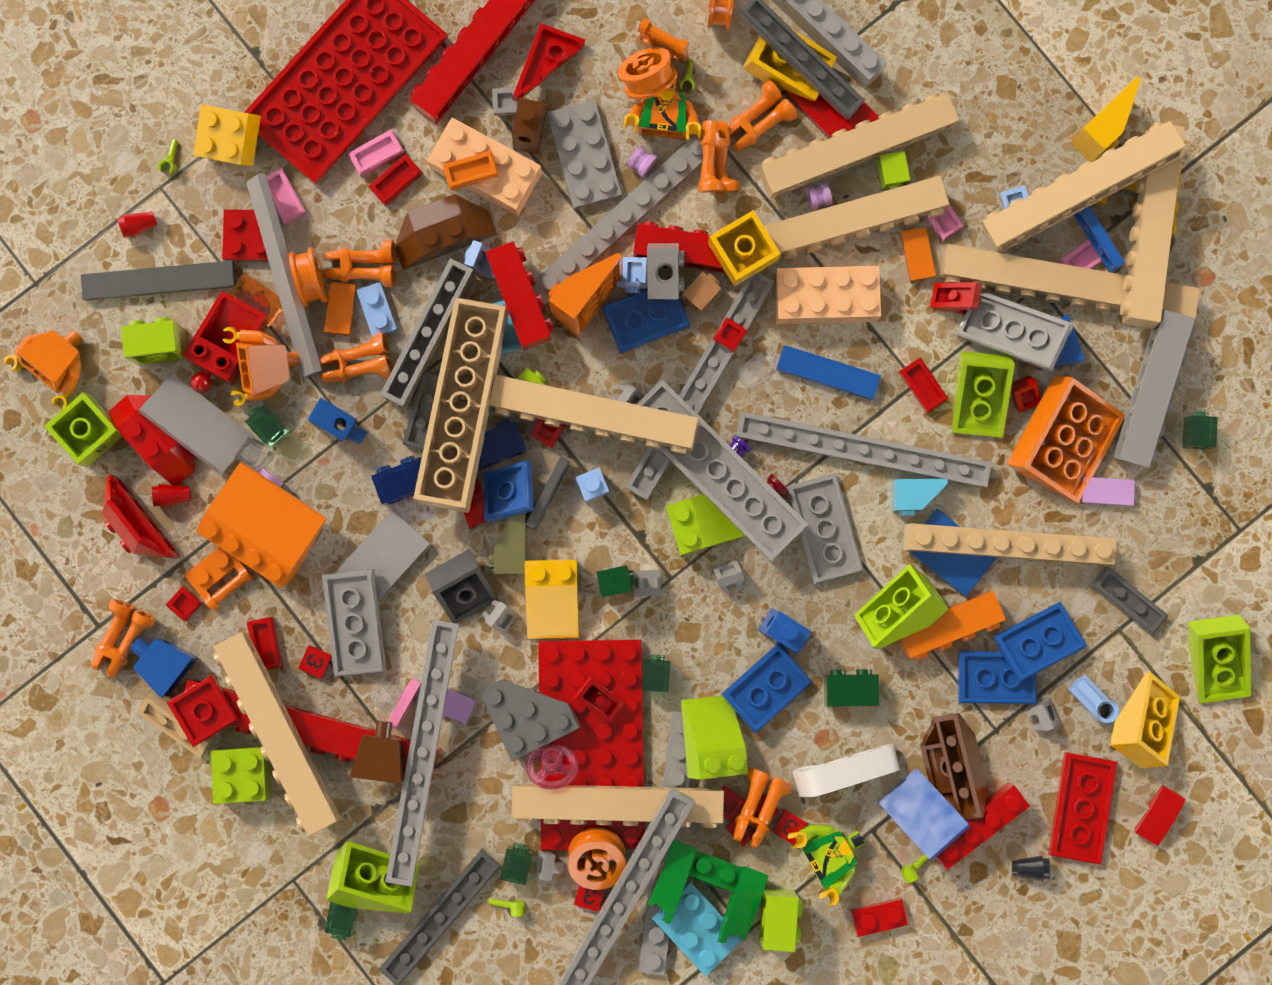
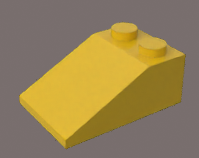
(767, 64)
(1107, 125)
(552, 599)
(1147, 724)

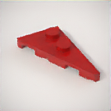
(547, 54)

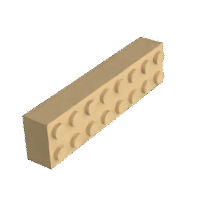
(461, 405)

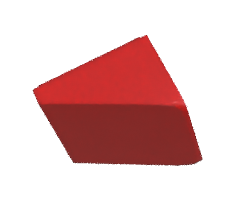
(1025, 393)

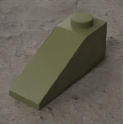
(511, 548)

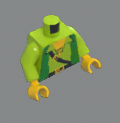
(829, 856)

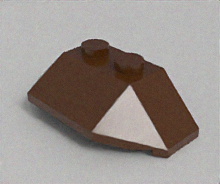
(441, 229)
(955, 764)

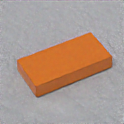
(470, 170)
(918, 254)
(340, 308)

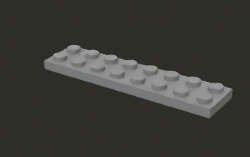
(730, 481)

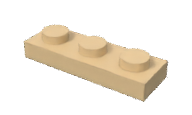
(160, 715)

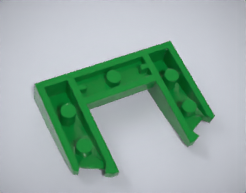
(742, 882)

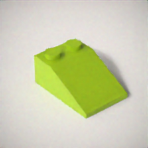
(982, 394)
(699, 525)
(901, 608)
(1220, 658)
(712, 739)
(360, 881)

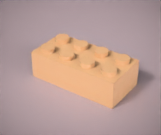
(516, 173)
(827, 295)

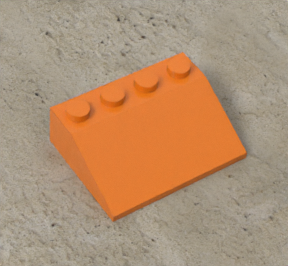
(583, 294)
(1066, 438)
(261, 525)

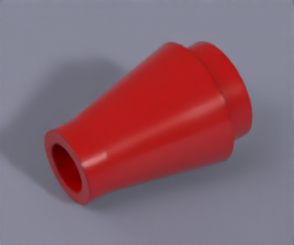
(136, 223)
(168, 495)

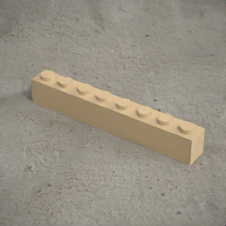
(857, 145)
(1084, 187)
(859, 217)
(1150, 244)
(593, 413)
(1009, 544)
(276, 732)
(610, 804)

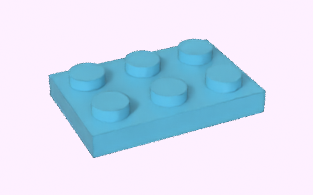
(696, 930)

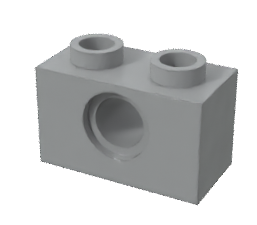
(657, 256)

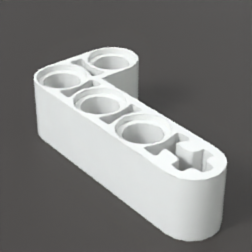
(846, 771)

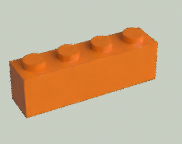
(956, 623)

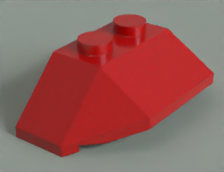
(150, 442)
(132, 523)

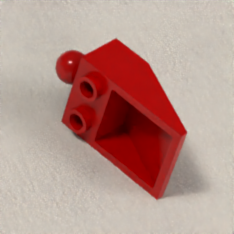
(224, 313)

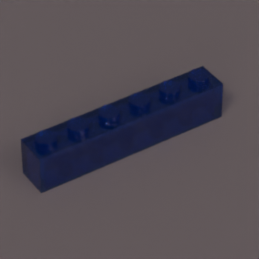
(400, 481)

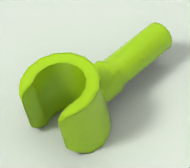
(688, 76)
(170, 159)
(909, 871)
(516, 906)

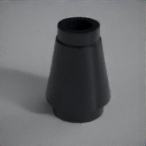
(1032, 868)

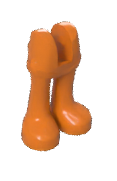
(770, 96)
(715, 142)
(346, 272)
(376, 346)
(122, 613)
(761, 824)

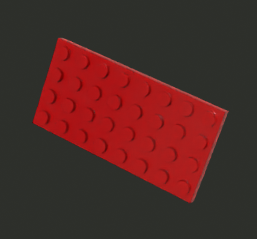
(343, 81)
(605, 751)

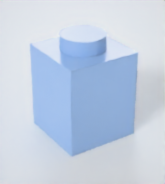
(592, 485)

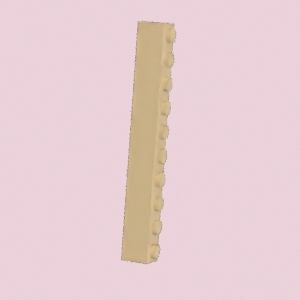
(1052, 280)

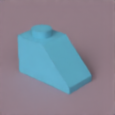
(914, 494)

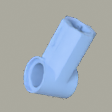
(1093, 698)

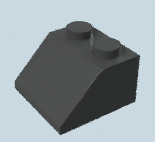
(461, 586)

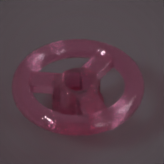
(552, 754)

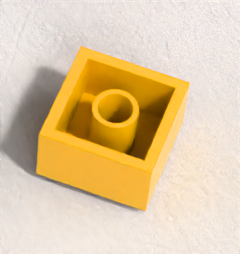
(227, 135)
(744, 248)

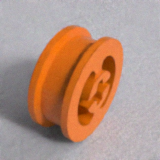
(720, 13)
(647, 73)
(308, 276)
(599, 848)

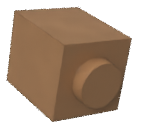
(701, 292)

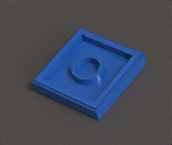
(508, 491)

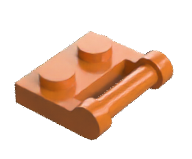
(654, 37)
(214, 569)

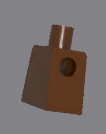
(528, 123)
(379, 756)

